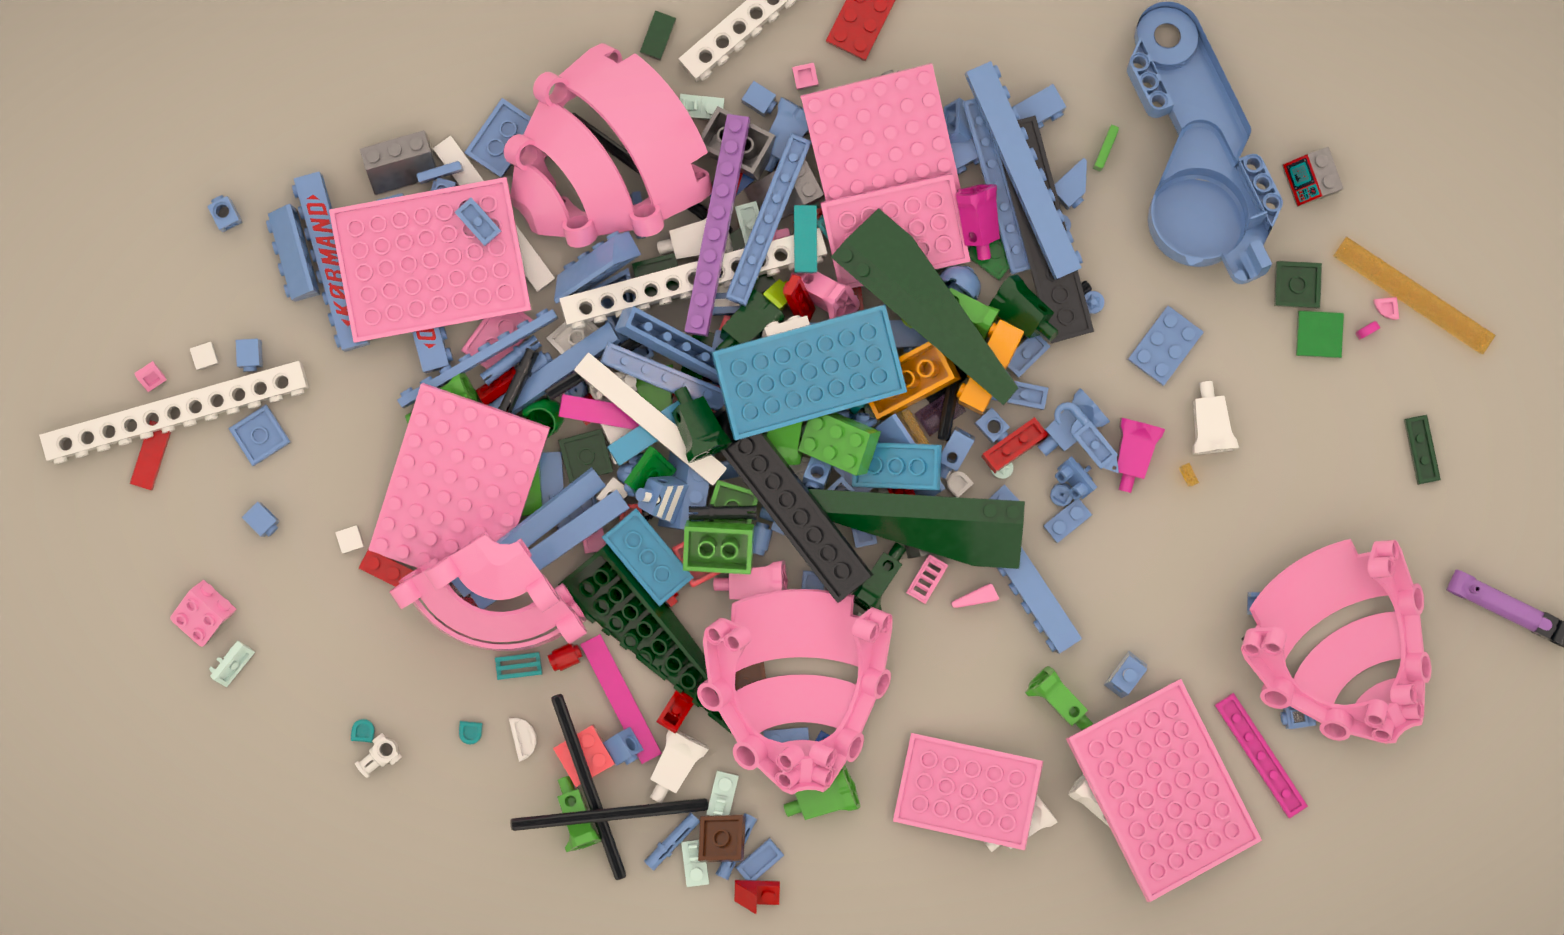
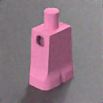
(829, 295)
(761, 580)

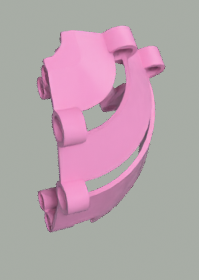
(647, 122)
(496, 574)
(1313, 591)
(793, 626)

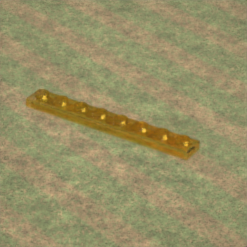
(1414, 295)

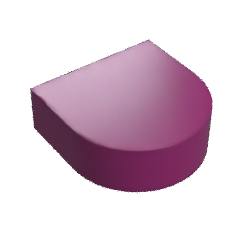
(1365, 331)

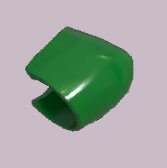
(545, 413)

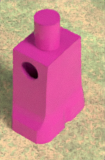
(979, 217)
(1135, 450)

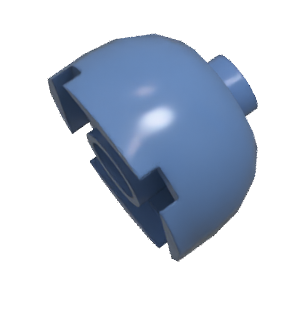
(963, 280)

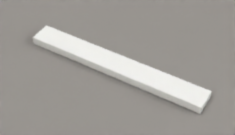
(533, 266)
(645, 415)

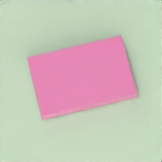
(489, 331)

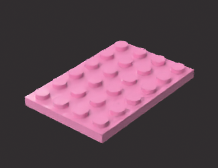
(922, 208)
(968, 791)

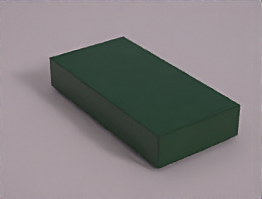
(658, 35)

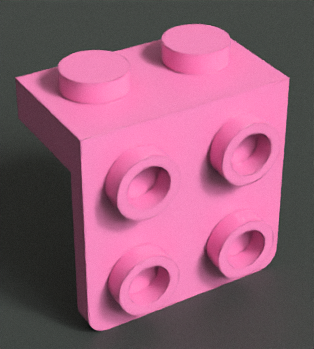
(202, 612)

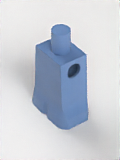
(788, 120)
(1061, 433)

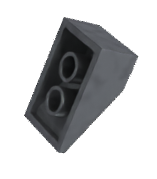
(805, 191)

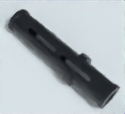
(518, 381)
(722, 512)

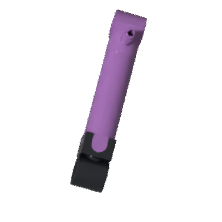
(1536, 621)

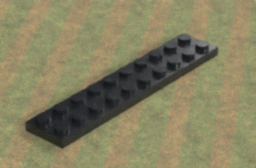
(1066, 293)
(795, 511)

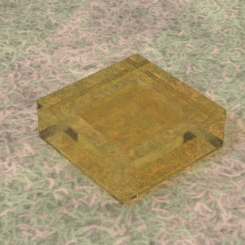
(1188, 475)

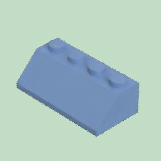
(293, 253)
(596, 265)
(894, 432)
(695, 495)

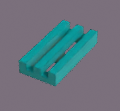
(515, 666)

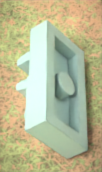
(701, 106)
(747, 216)
(231, 664)
(722, 794)
(695, 871)

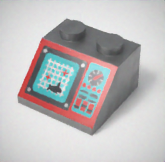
(1312, 176)

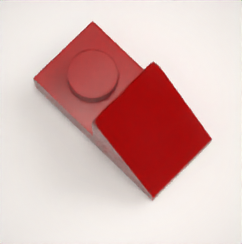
(675, 711)
(751, 892)

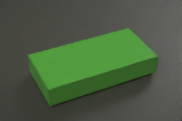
(1106, 147)

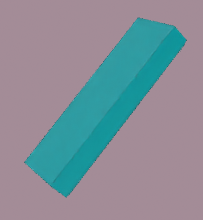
(805, 238)

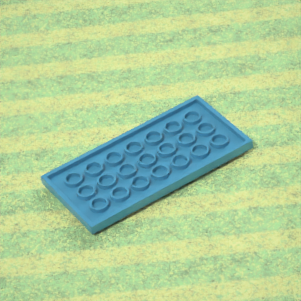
(809, 371)

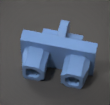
(1077, 477)

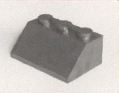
(757, 147)
(397, 161)

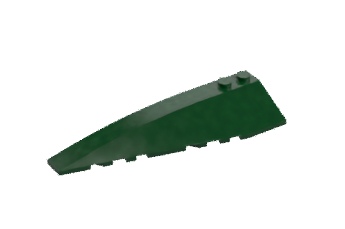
(903, 278)
(953, 527)
(628, 613)

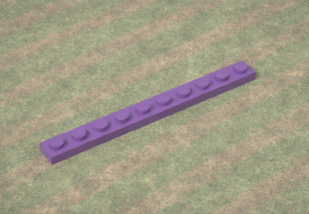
(717, 225)

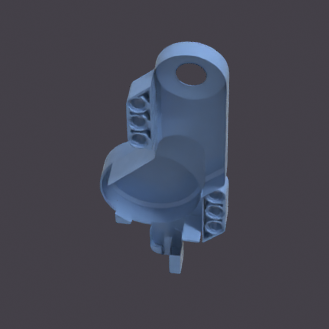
(1189, 217)

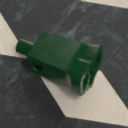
(1023, 309)
(749, 321)
(698, 427)
(885, 569)

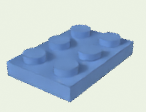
(490, 141)
(1165, 345)

